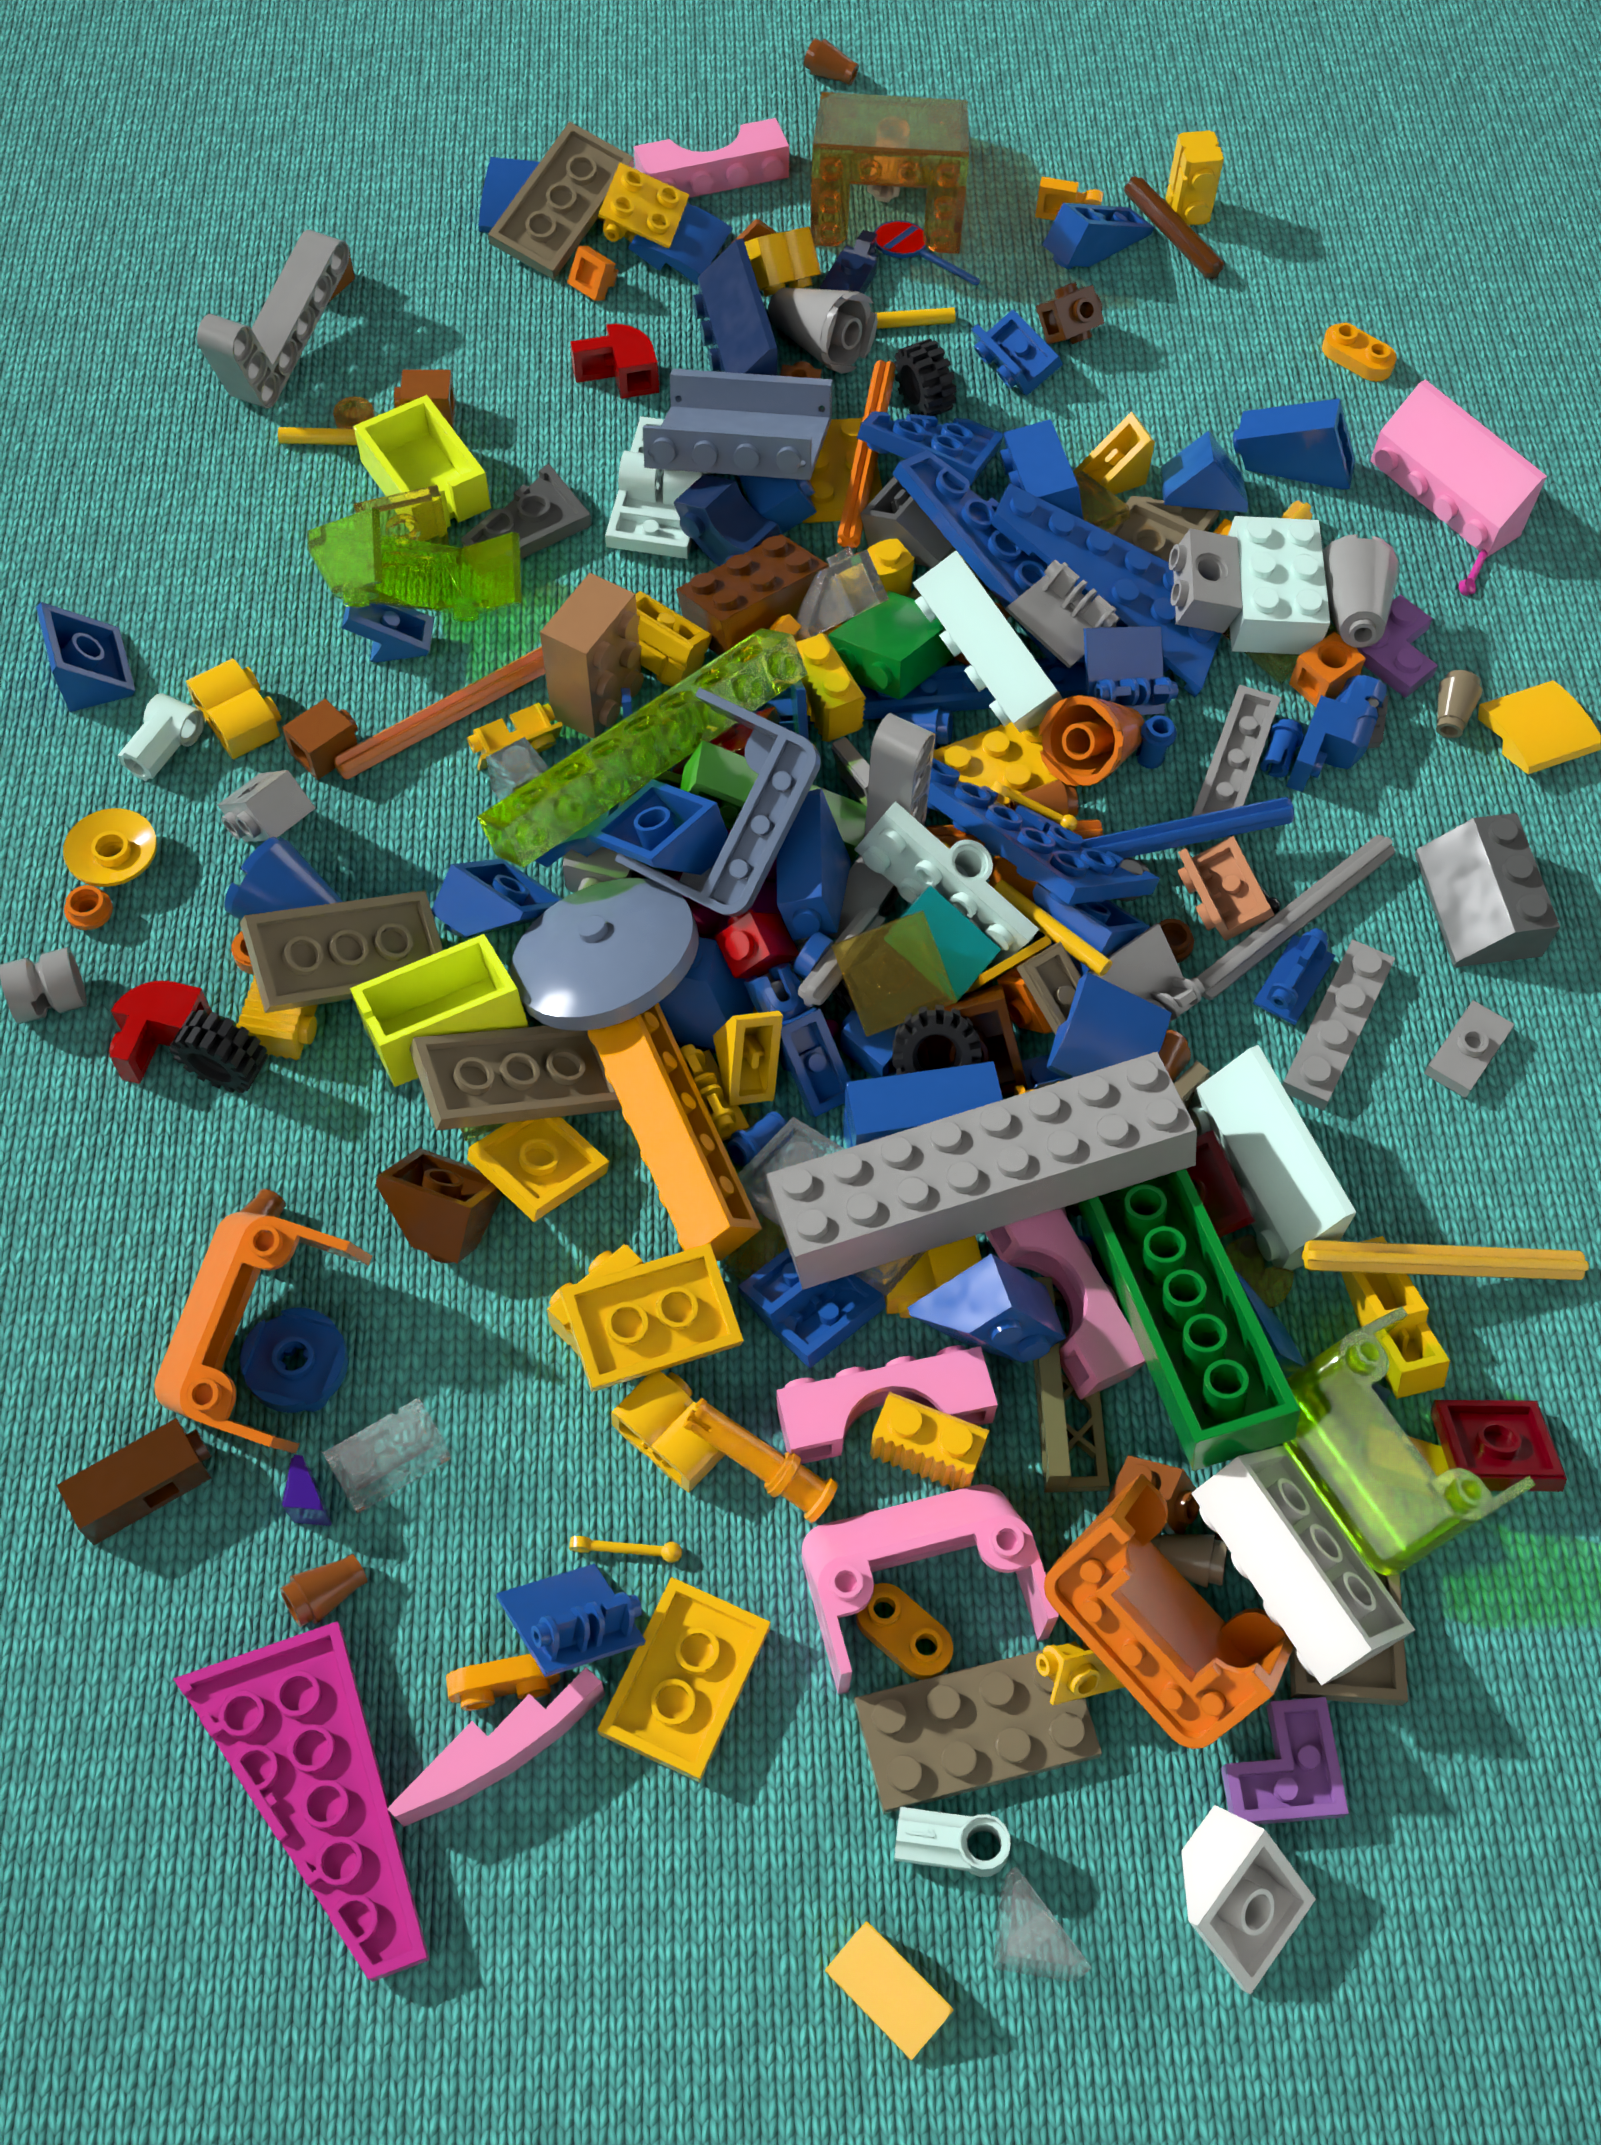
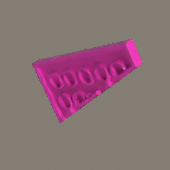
(308, 1762)

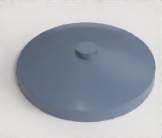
(605, 954)

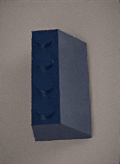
(734, 316)

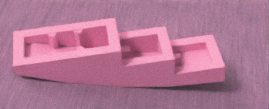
(480, 1760)

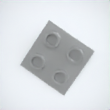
(1059, 611)
(1151, 972)

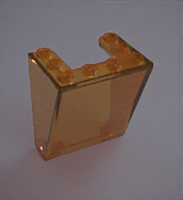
(890, 144)

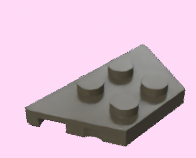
(1161, 526)

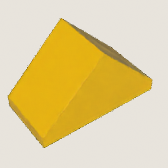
(1121, 458)
(749, 1056)

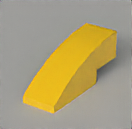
(1413, 1351)

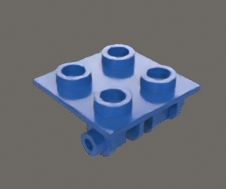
(1127, 668)
(572, 1619)

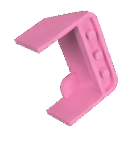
(845, 1553)

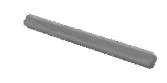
(1295, 916)

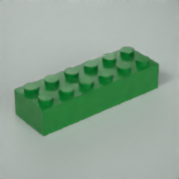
(1192, 1320)

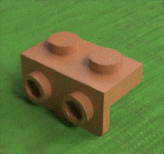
(1226, 887)

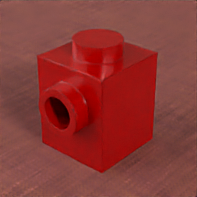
(755, 943)

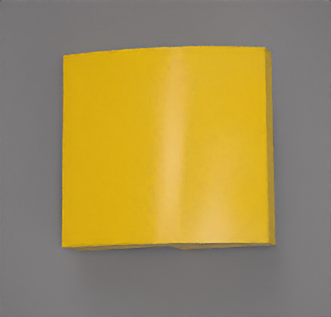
(1541, 727)

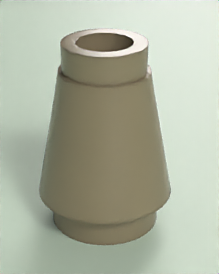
(1456, 702)
(1195, 1556)

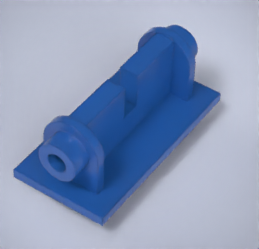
(1296, 976)

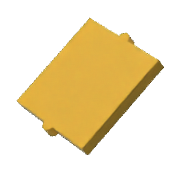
(1008, 964)

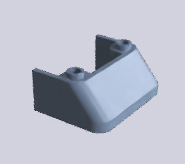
(786, 772)

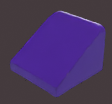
(302, 1496)

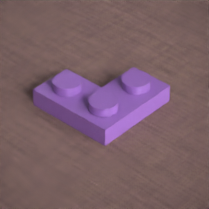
(1393, 655)
(1304, 1777)

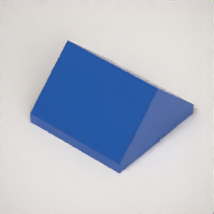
(1203, 478)
(85, 658)

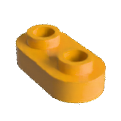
(1359, 352)
(901, 1632)
(481, 1683)

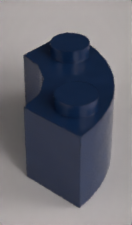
(721, 519)

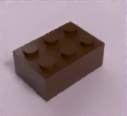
(749, 591)

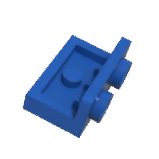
(1017, 351)

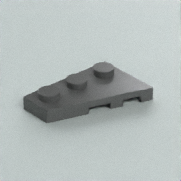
(539, 513)

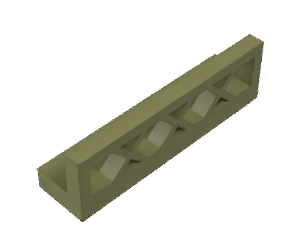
(1053, 1425)

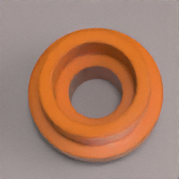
(85, 898)

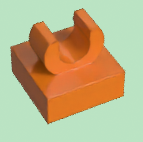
(592, 273)

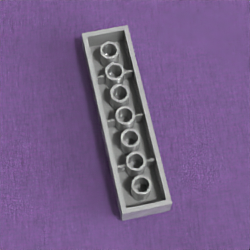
(982, 1169)

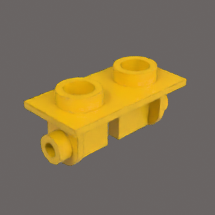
(529, 723)
(1075, 1672)

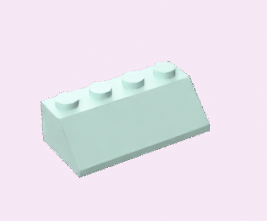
(988, 643)
(1273, 1158)

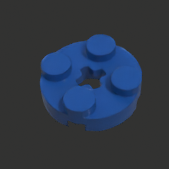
(308, 1385)

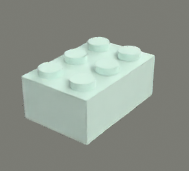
(1280, 586)

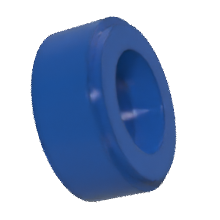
(811, 954)

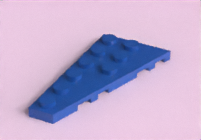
(967, 525)
(1119, 572)
(1034, 843)

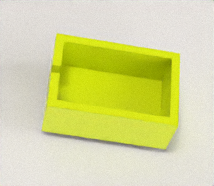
(419, 449)
(439, 995)

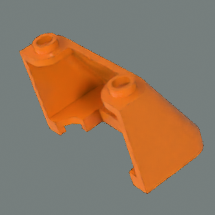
(1158, 1630)

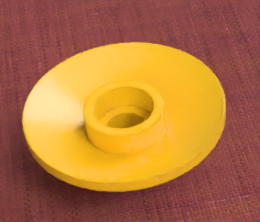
(105, 833)

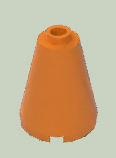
(1088, 739)

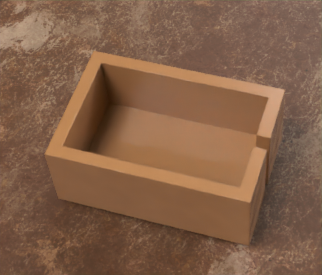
(591, 655)

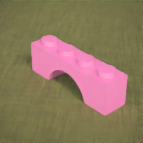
(753, 158)
(1099, 1339)
(821, 1412)

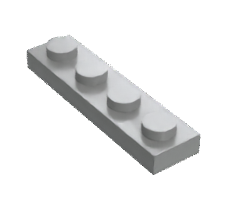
(1237, 751)
(1337, 1024)

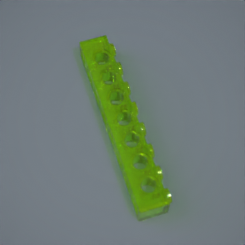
(639, 748)

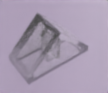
(1030, 1936)

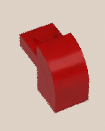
(621, 354)
(150, 1017)

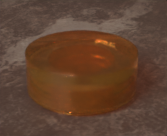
(352, 411)

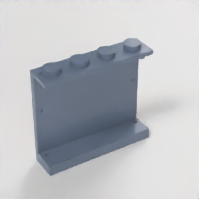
(741, 424)

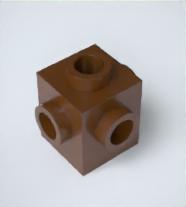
(1070, 314)

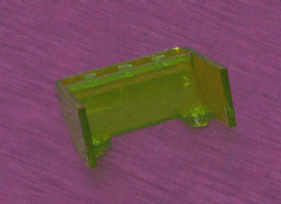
(415, 574)
(1369, 1466)

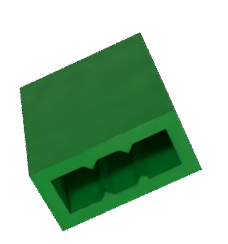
(891, 646)

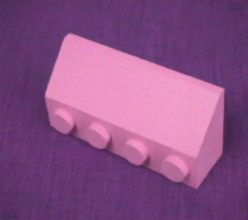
(1458, 469)

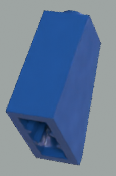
(1298, 443)
(812, 871)

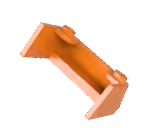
(191, 1370)

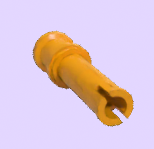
(782, 1473)

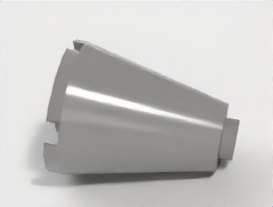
(826, 323)
(1360, 587)

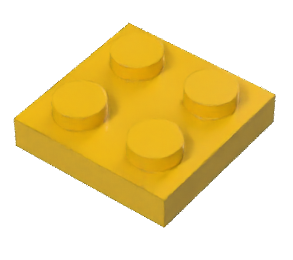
(538, 1163)

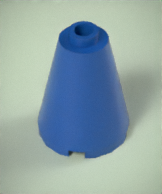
(277, 881)

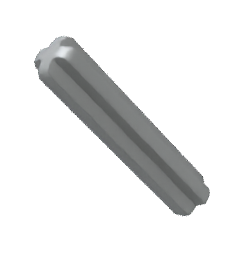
(827, 972)

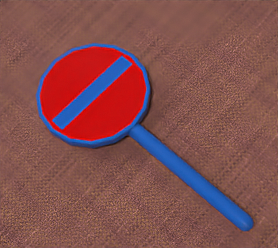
(906, 240)

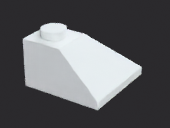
(1241, 1894)

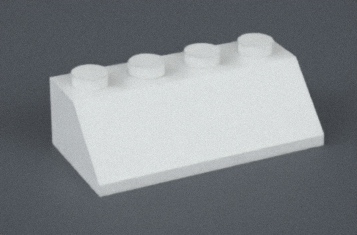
(1301, 1563)

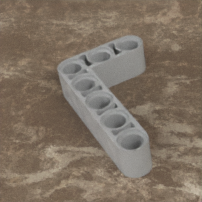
(261, 358)
(897, 773)

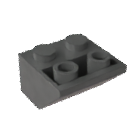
(898, 516)

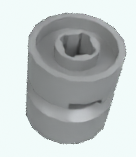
(43, 985)

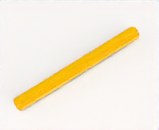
(1444, 1260)

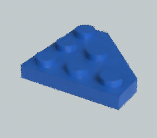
(960, 444)

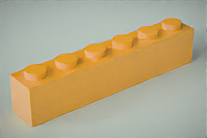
(676, 1134)

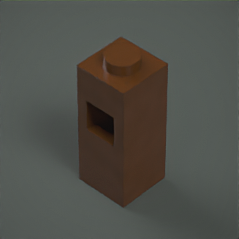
(135, 1480)

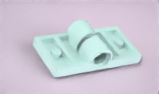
(644, 507)
(916, 859)

